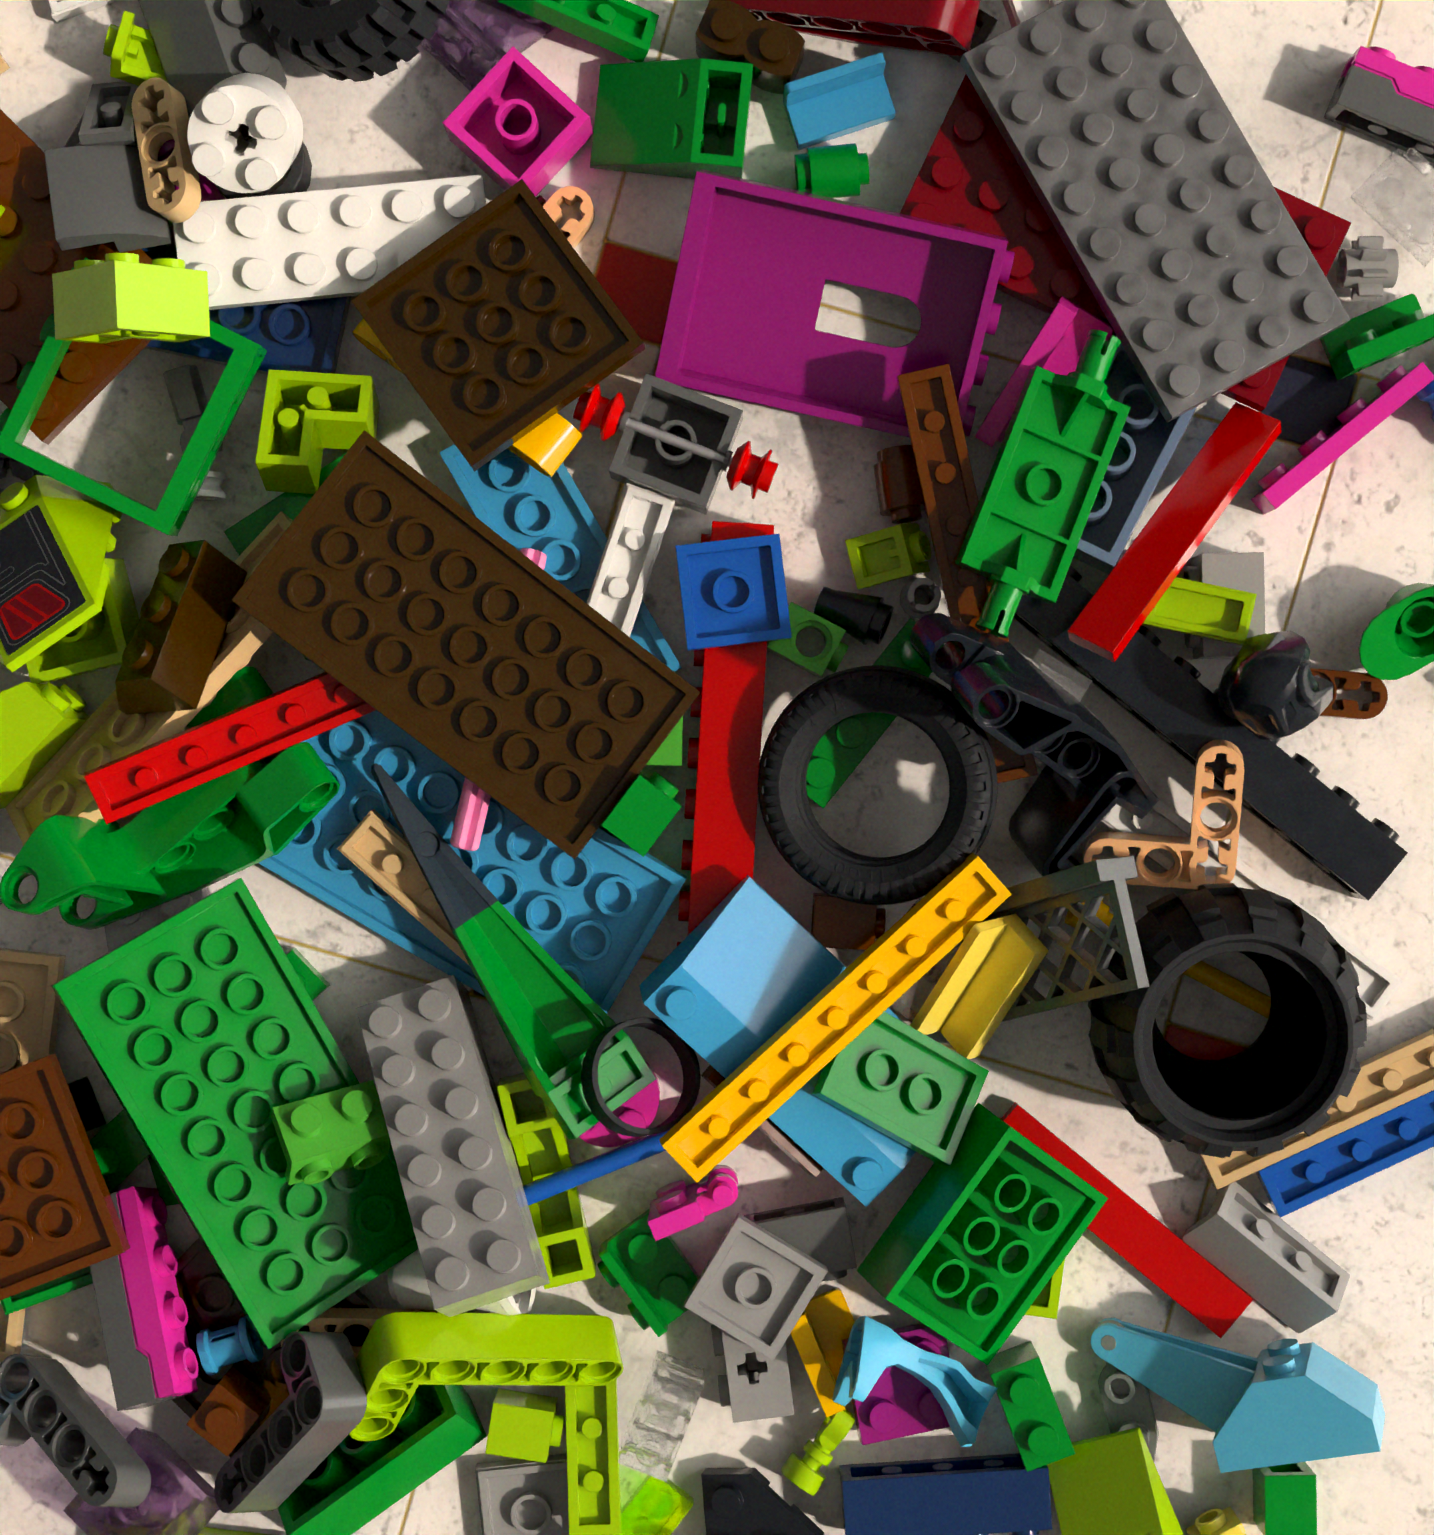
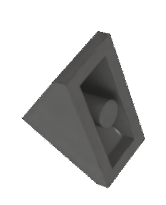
(107, 117)

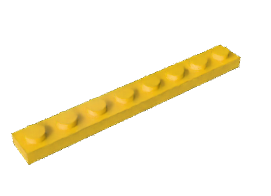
(834, 1017)

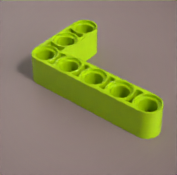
(478, 1350)

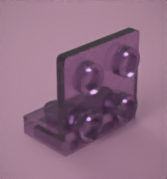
(478, 35)

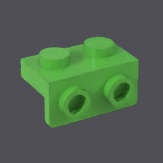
(332, 1133)

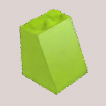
(33, 728)

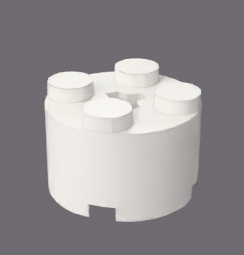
(219, 147)

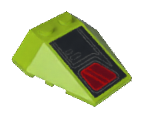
(49, 564)

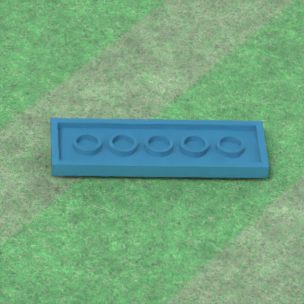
(550, 518)

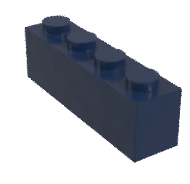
(946, 1497)

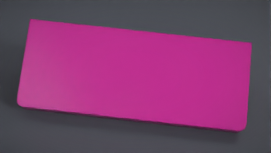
(1054, 349)

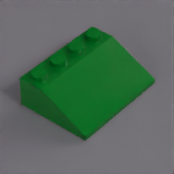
(981, 1236)

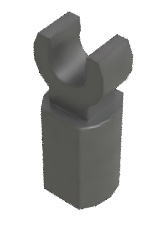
(186, 398)

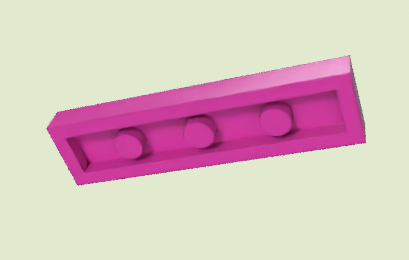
(1356, 422)

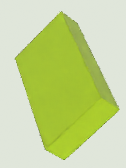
(1204, 611)

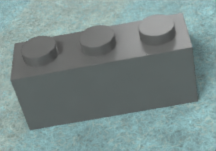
(208, 43)

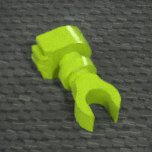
(805, 1471)

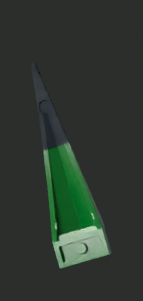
(533, 998)

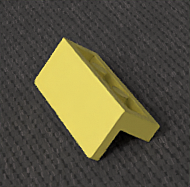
(981, 984)

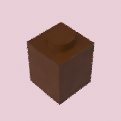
(846, 923)
(229, 1411)

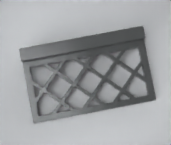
(1068, 890)

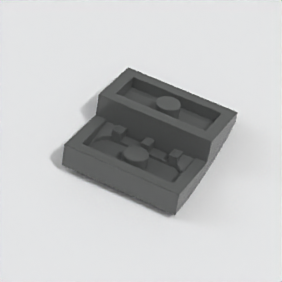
(102, 198)

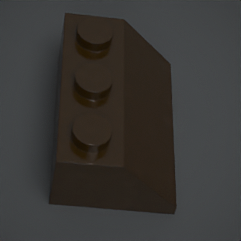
(179, 630)

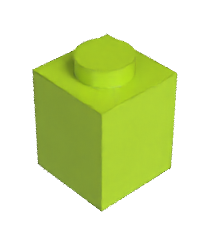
(524, 1425)

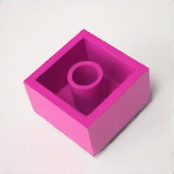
(518, 125)

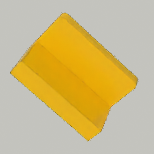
(819, 1343)

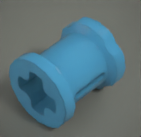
(228, 1346)

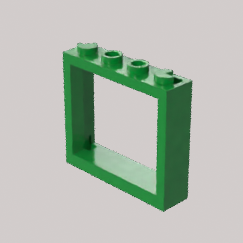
(196, 460)

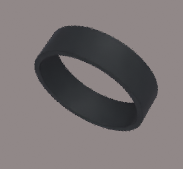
(592, 1093)

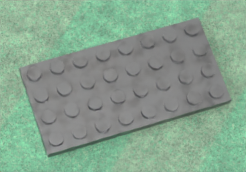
(1154, 195)

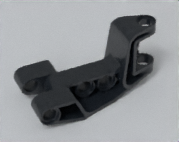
(1035, 715)

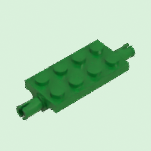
(1044, 483)

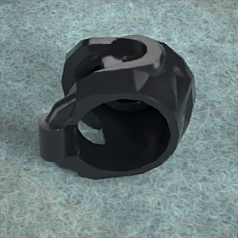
(1272, 686)

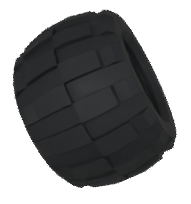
(1277, 1082)

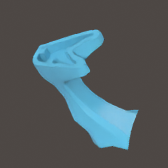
(877, 1347)

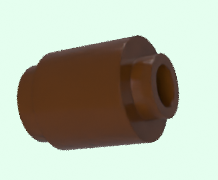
(898, 485)

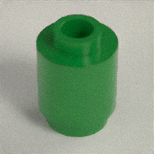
(832, 171)

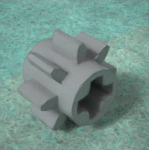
(1367, 268)

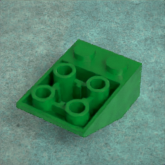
(672, 117)

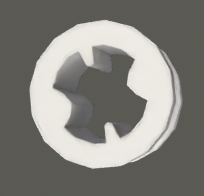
(211, 487)

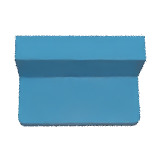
(838, 101)

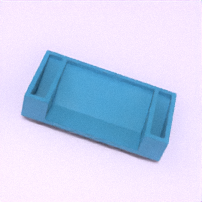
(734, 989)

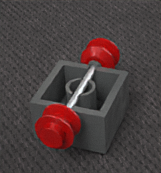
(675, 442)

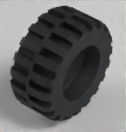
(350, 35)

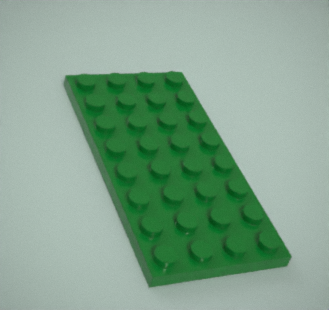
(199, 1043)

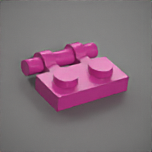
(686, 1206)

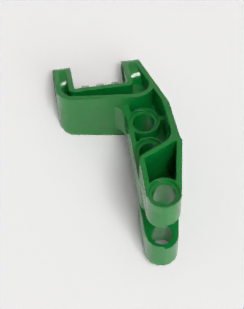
(176, 842)

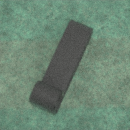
(51, 1406)
(318, 1414)

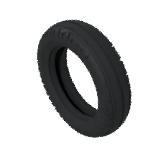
(786, 803)

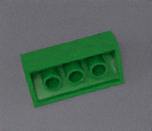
(371, 1476)

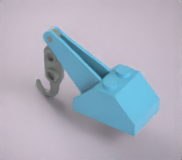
(1265, 1410)

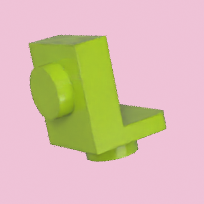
(131, 52)

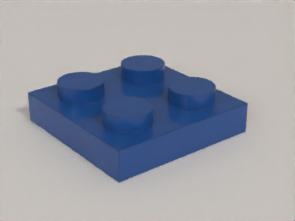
(733, 592)

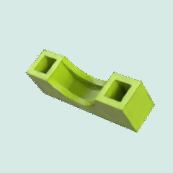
(541, 1151)

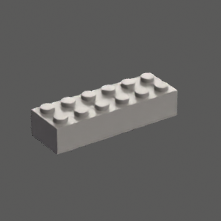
(451, 1147)

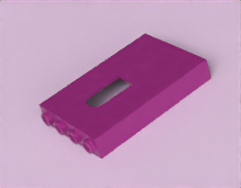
(755, 287)

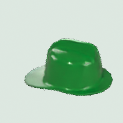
(1401, 635)

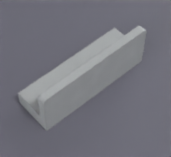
(1268, 1259)

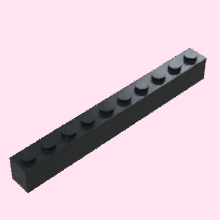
(1187, 716)

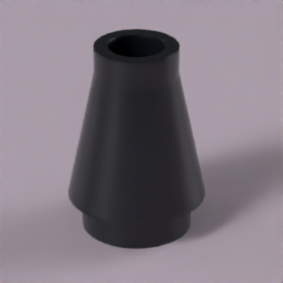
(859, 614)

